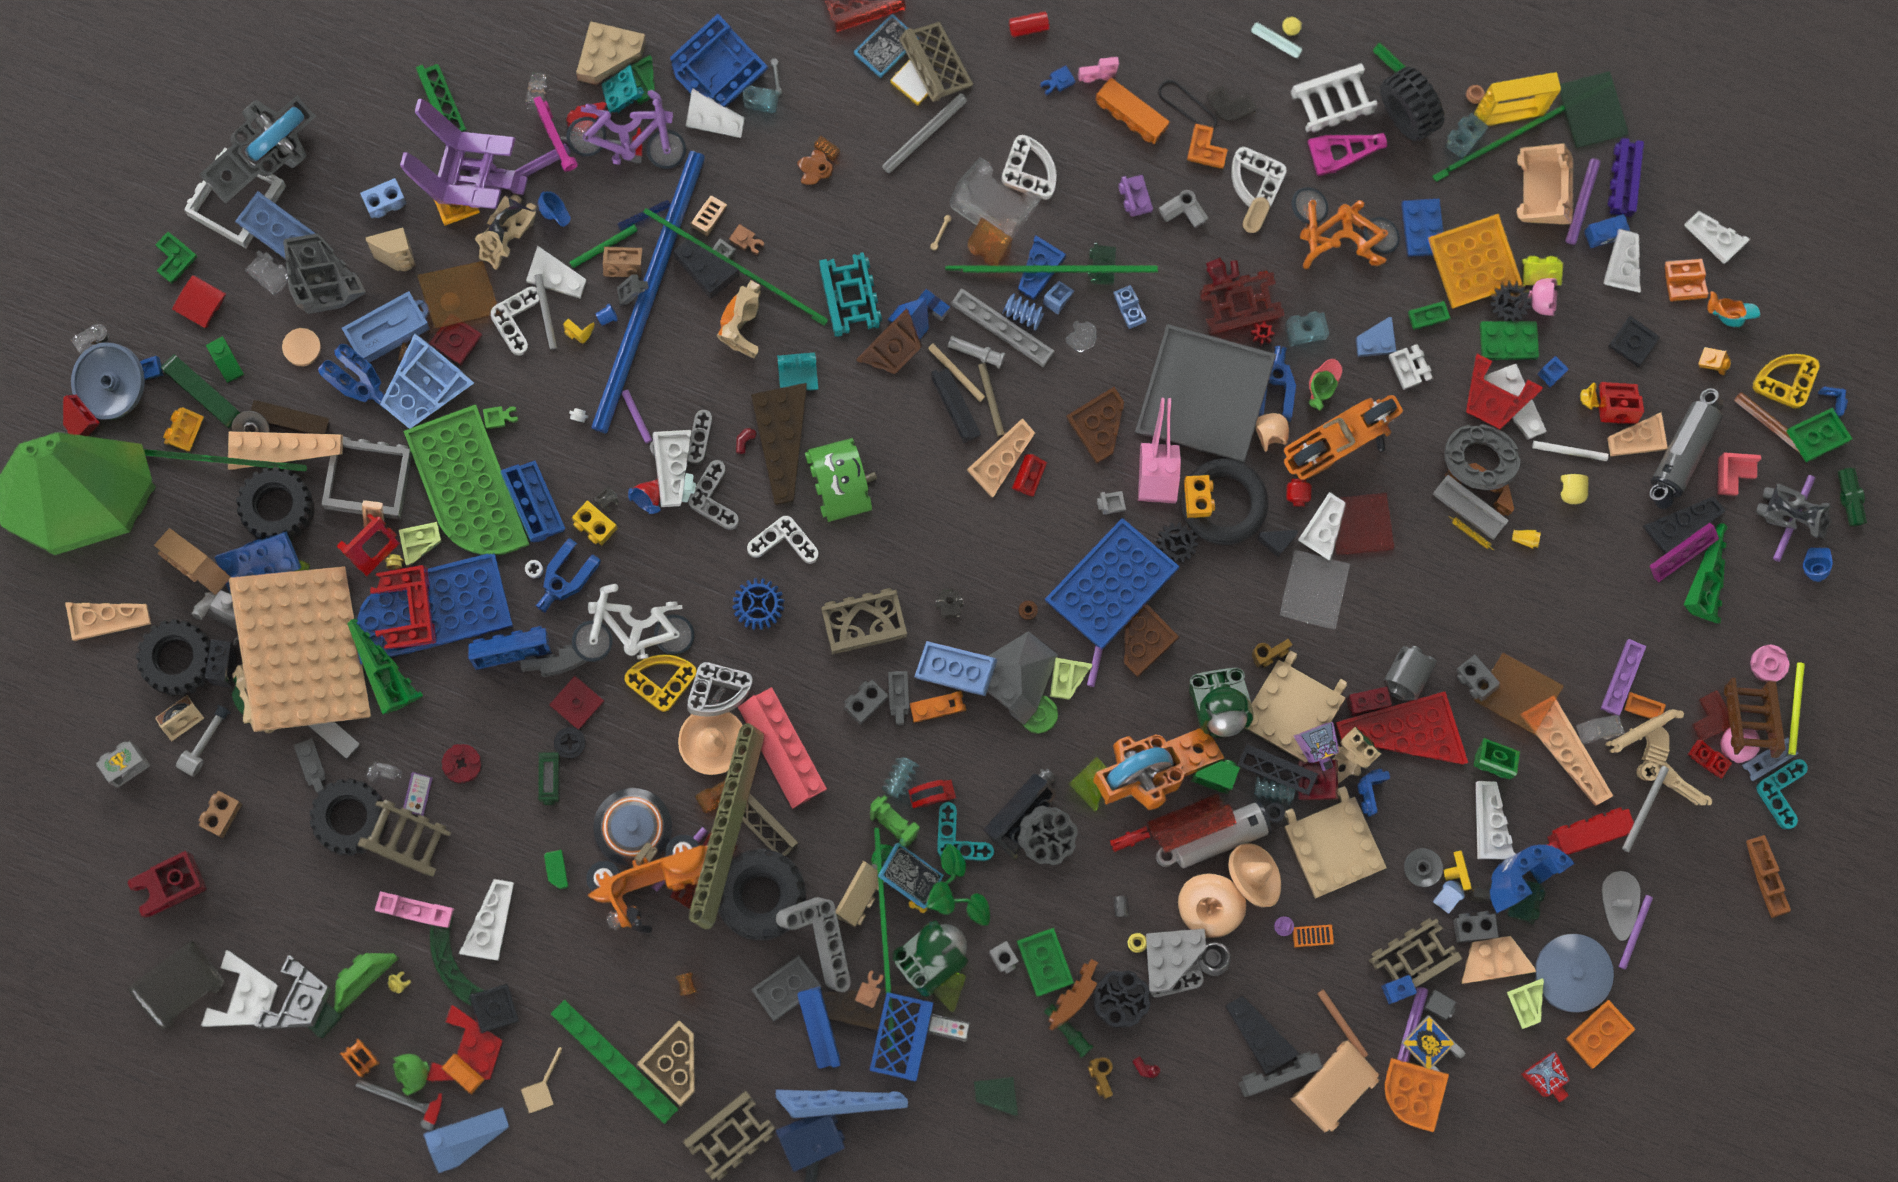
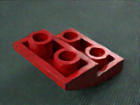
(199, 301)

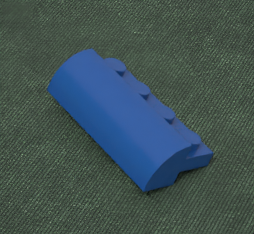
(533, 501)

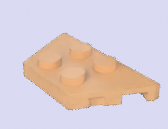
(1495, 960)

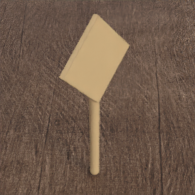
(538, 1095)

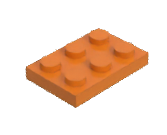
(1600, 1034)

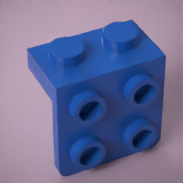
(1365, 788)

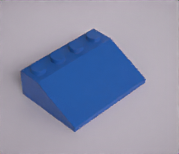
(509, 648)

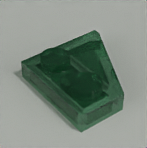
(997, 1094)

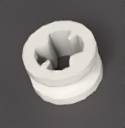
(529, 566)

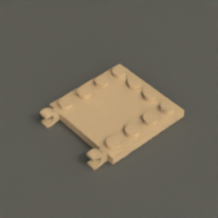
(1292, 705)
(1334, 845)

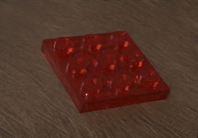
(1365, 525)

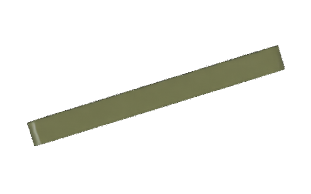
(726, 826)

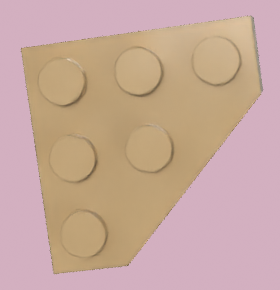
(608, 52)
(673, 1063)

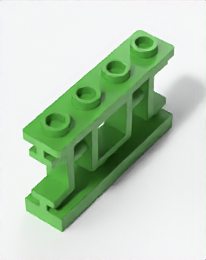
(893, 822)

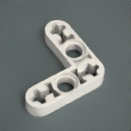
(509, 313)
(780, 535)

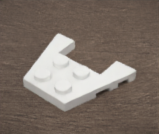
(250, 996)

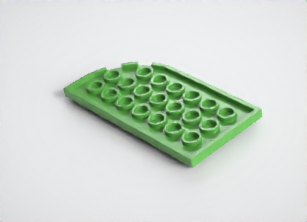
(466, 483)

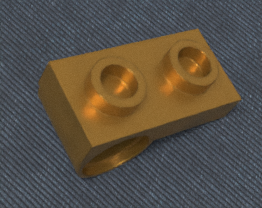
(1281, 650)
(1102, 1087)

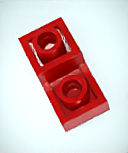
(1709, 759)

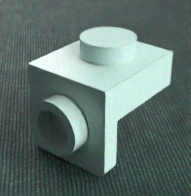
(689, 487)

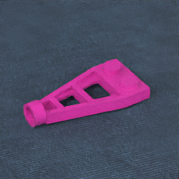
(1323, 156)
(568, 163)

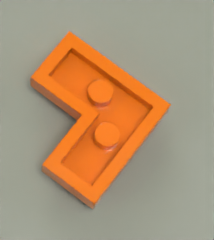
(1202, 151)

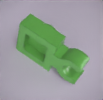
(496, 417)

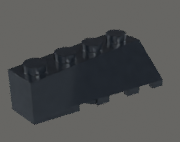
(1006, 824)

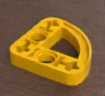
(1789, 392)
(658, 692)

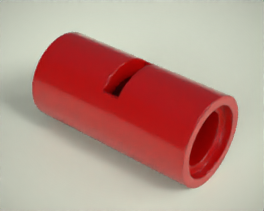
(1028, 24)

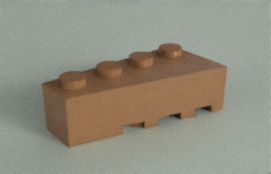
(191, 561)

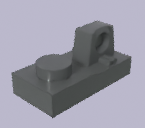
(630, 289)

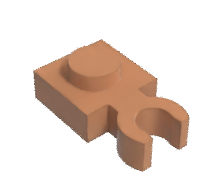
(744, 238)
(868, 992)

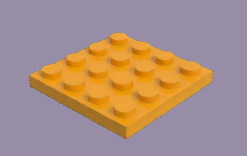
(1474, 260)

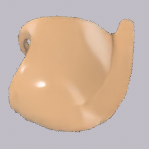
(1272, 429)

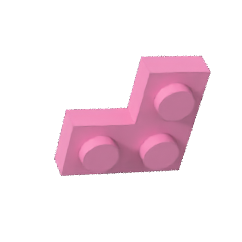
(1105, 70)

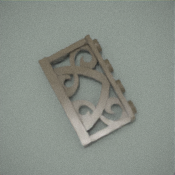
(848, 643)

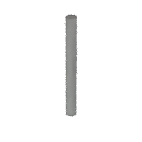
(545, 311)

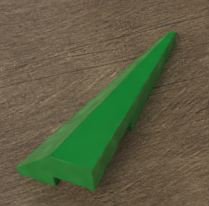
(1706, 587)
(386, 681)

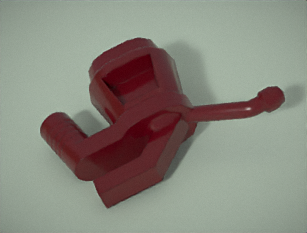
(1218, 273)

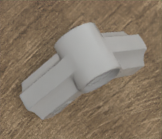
(1192, 210)

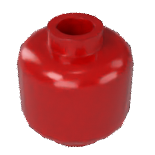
(1299, 492)

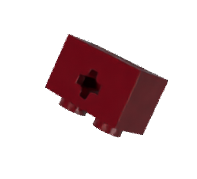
(1368, 701)

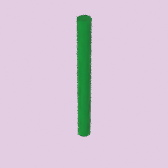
(598, 249)

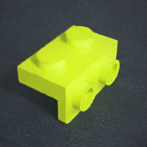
(1538, 269)

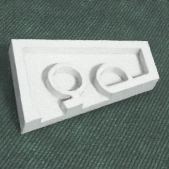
(712, 117)
(1716, 238)
(1624, 262)
(555, 275)
(1324, 527)

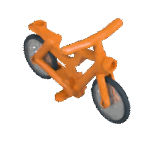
(1312, 208)

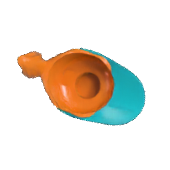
(1732, 312)

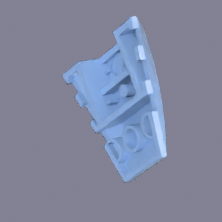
(422, 383)

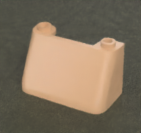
(1547, 184)
(1336, 1087)

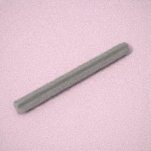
(924, 133)

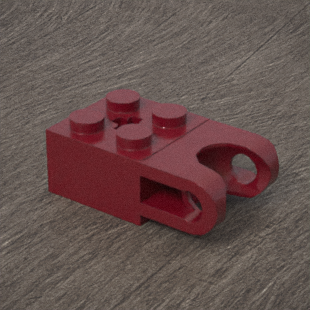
(162, 883)

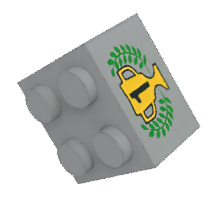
(122, 764)

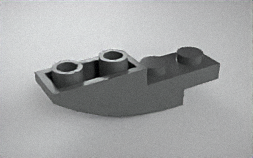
(553, 665)

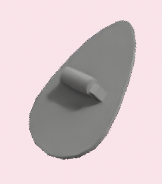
(1621, 902)

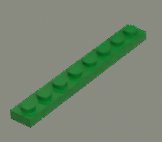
(614, 1061)

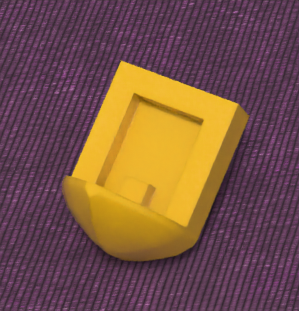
(574, 331)

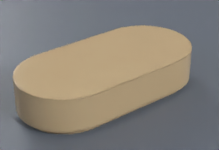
(1256, 214)

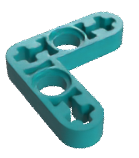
(1776, 786)
(943, 840)

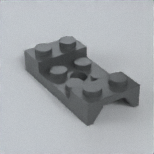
(1256, 1083)

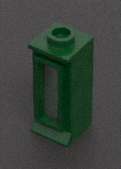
(549, 778)

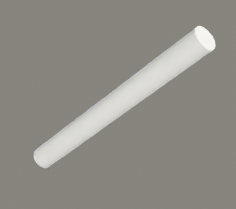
(1569, 450)

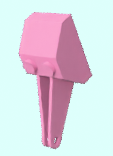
(1159, 465)

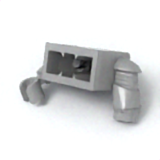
(219, 607)

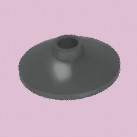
(247, 418)
(1431, 862)

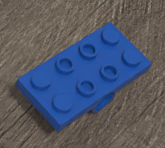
(260, 558)

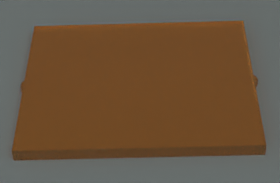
(458, 294)
(1523, 694)

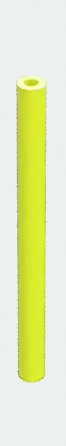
(1796, 708)

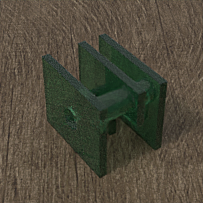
(326, 1021)

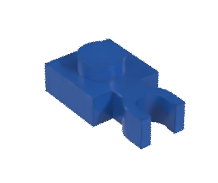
(1059, 79)

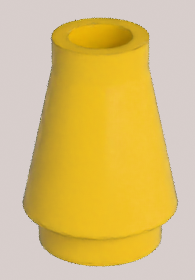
(1527, 537)

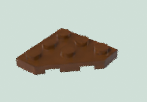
(1098, 423)
(1146, 640)

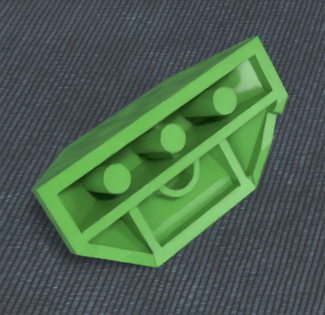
(360, 977)

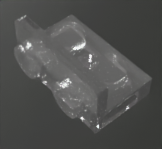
(268, 273)
(384, 770)

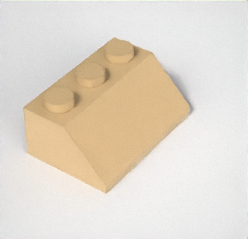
(392, 249)
(858, 896)

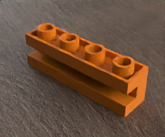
(1132, 111)

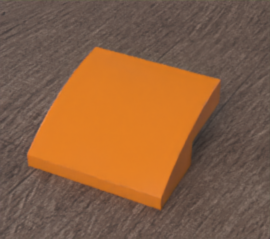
(1686, 279)

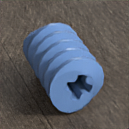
(1023, 311)

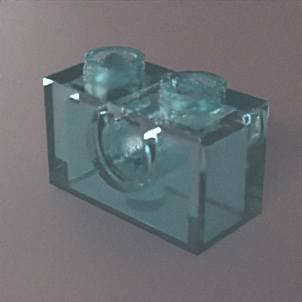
(1298, 335)

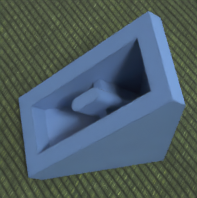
(1057, 297)

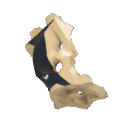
(495, 238)

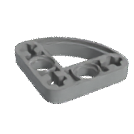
(707, 680)

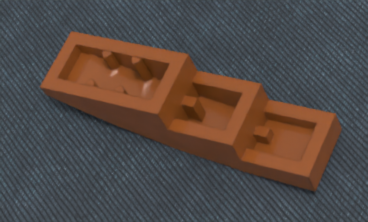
(1767, 876)

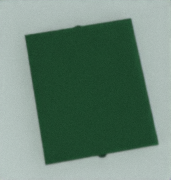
(1593, 109)

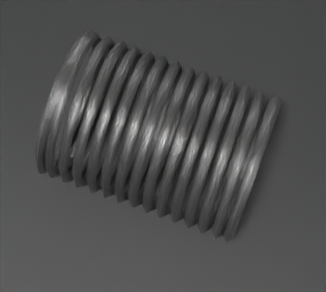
(1122, 901)

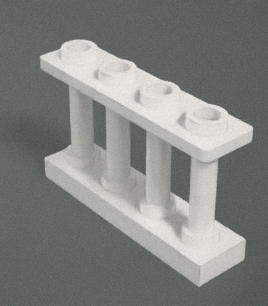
(1336, 80)

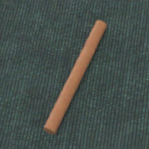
(1342, 1023)

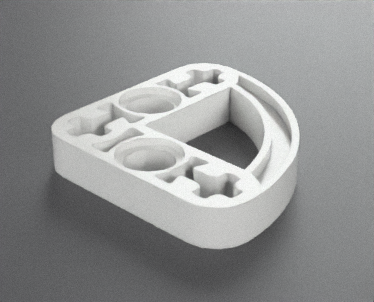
(1017, 172)
(1270, 177)

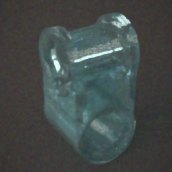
(763, 99)

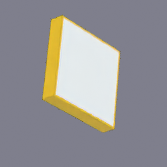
(909, 83)

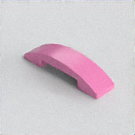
(414, 910)

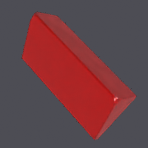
(1029, 475)

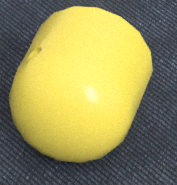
(1574, 488)

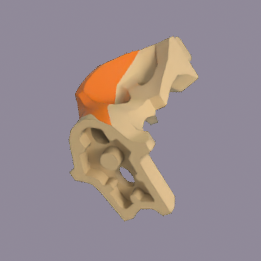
(739, 311)

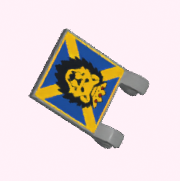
(1430, 1043)

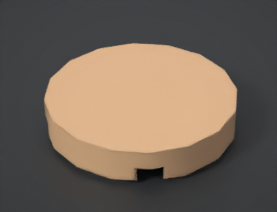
(301, 347)

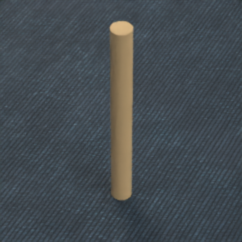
(956, 372)

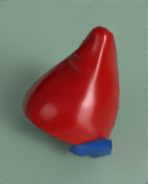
(646, 496)

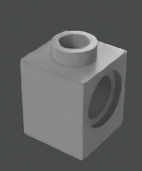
(997, 951)

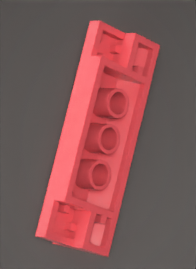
(783, 748)

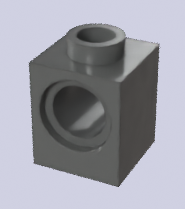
(1440, 1005)

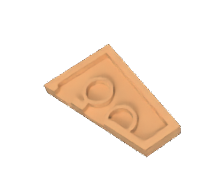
(1640, 438)

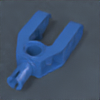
(369, 381)
(1287, 381)
(568, 588)

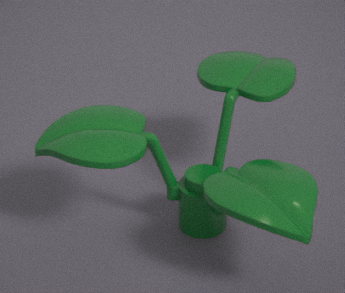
(941, 896)

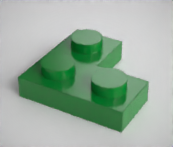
(179, 257)

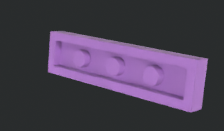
(1623, 677)

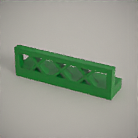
(433, 98)

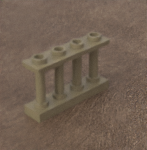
(389, 851)

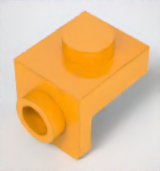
(1715, 360)

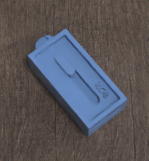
(387, 327)

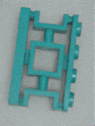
(835, 296)

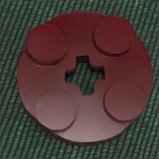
(450, 765)

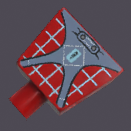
(1548, 1076)

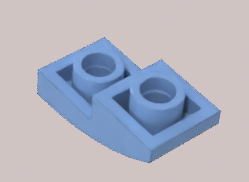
(1129, 306)

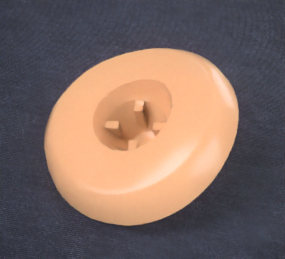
(709, 742)
(1255, 874)
(1212, 905)

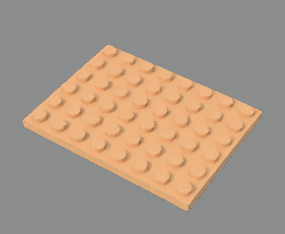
(298, 648)

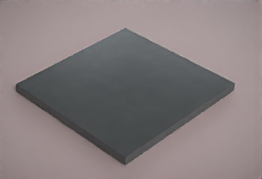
(1212, 391)

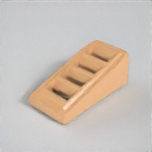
(696, 221)

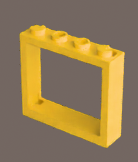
(1544, 86)

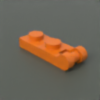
(937, 707)

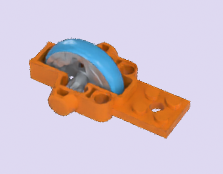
(1153, 766)

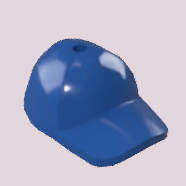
(553, 208)
(1818, 563)

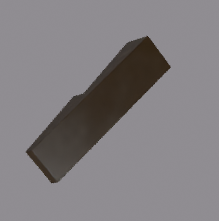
(290, 418)

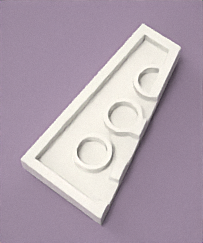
(1492, 831)

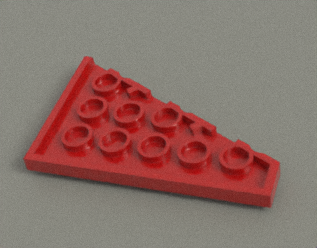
(1412, 728)

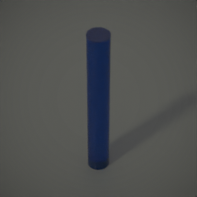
(640, 216)

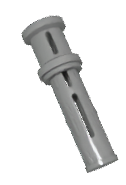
(985, 354)

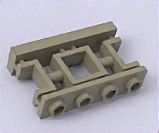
(1422, 971)
(720, 1124)

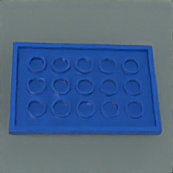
(1112, 583)

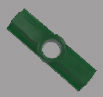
(1852, 497)

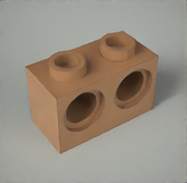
(225, 816)

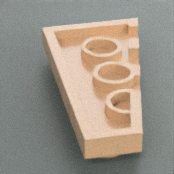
(94, 620)

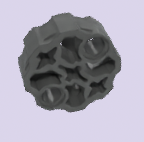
(1050, 849)

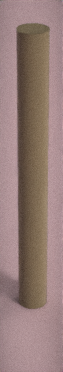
(991, 399)

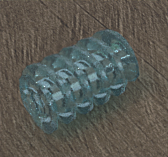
(899, 777)
(1273, 790)

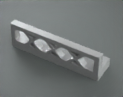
(1470, 507)

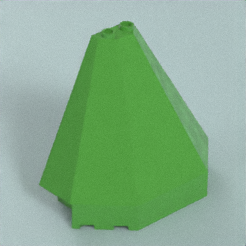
(73, 490)

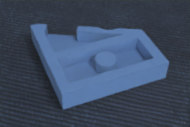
(1377, 340)

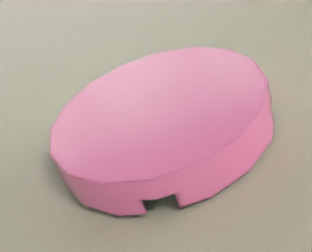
(1769, 663)

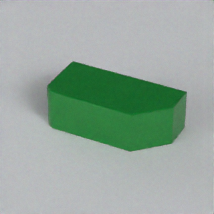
(556, 869)

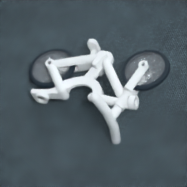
(594, 640)

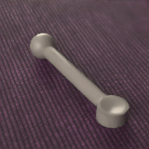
(774, 62)

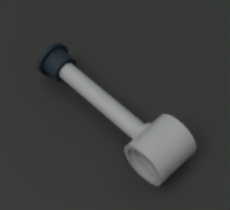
(190, 762)

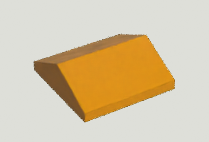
(454, 213)

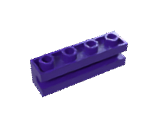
(1626, 177)

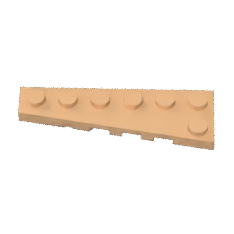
(1569, 751)

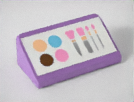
(418, 793)

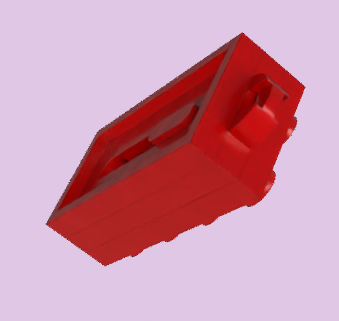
(1594, 832)

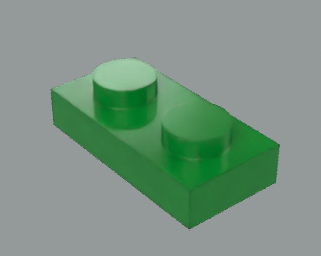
(1429, 315)

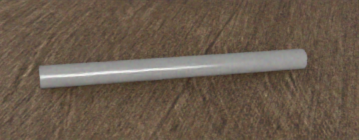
(1645, 809)

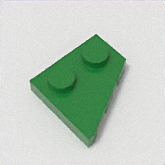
(644, 77)

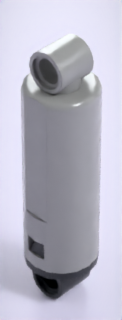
(1252, 823)

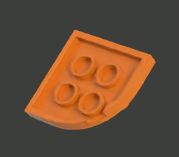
(1415, 1093)

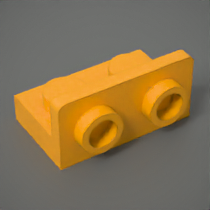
(183, 429)

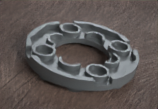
(1489, 436)

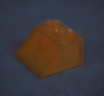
(989, 242)

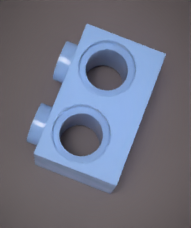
(381, 194)

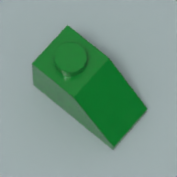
(225, 359)

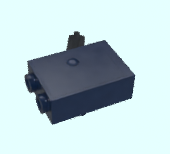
(810, 1141)

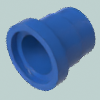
(606, 315)

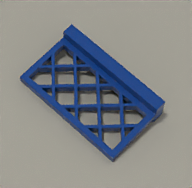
(918, 1039)

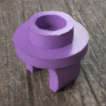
(1284, 926)

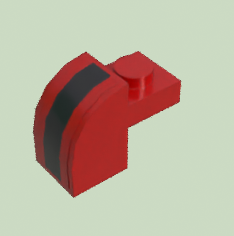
(931, 793)

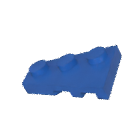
(1040, 255)

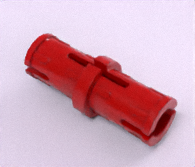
(1130, 839)

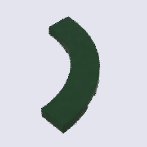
(446, 964)

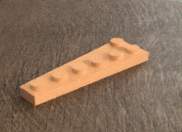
(281, 446)

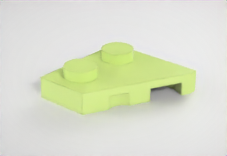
(418, 541)

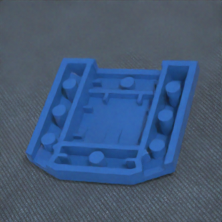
(717, 63)

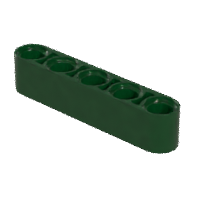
(200, 390)

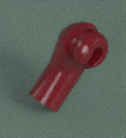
(742, 438)
(1146, 1070)

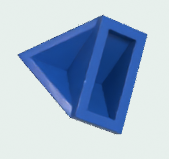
(918, 313)

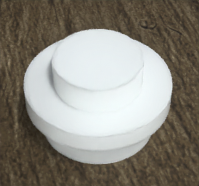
(578, 415)

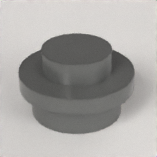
(1047, 775)

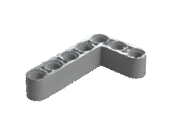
(823, 937)

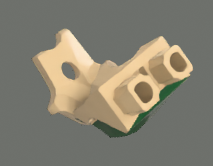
(241, 698)
(1356, 753)

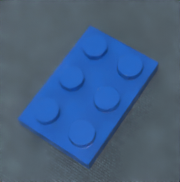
(1421, 221)

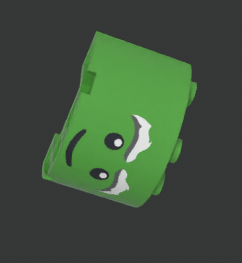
(839, 479)

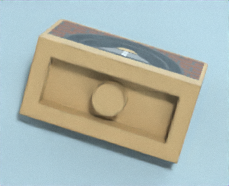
(179, 718)

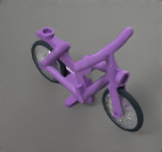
(664, 149)

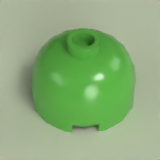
(411, 1072)

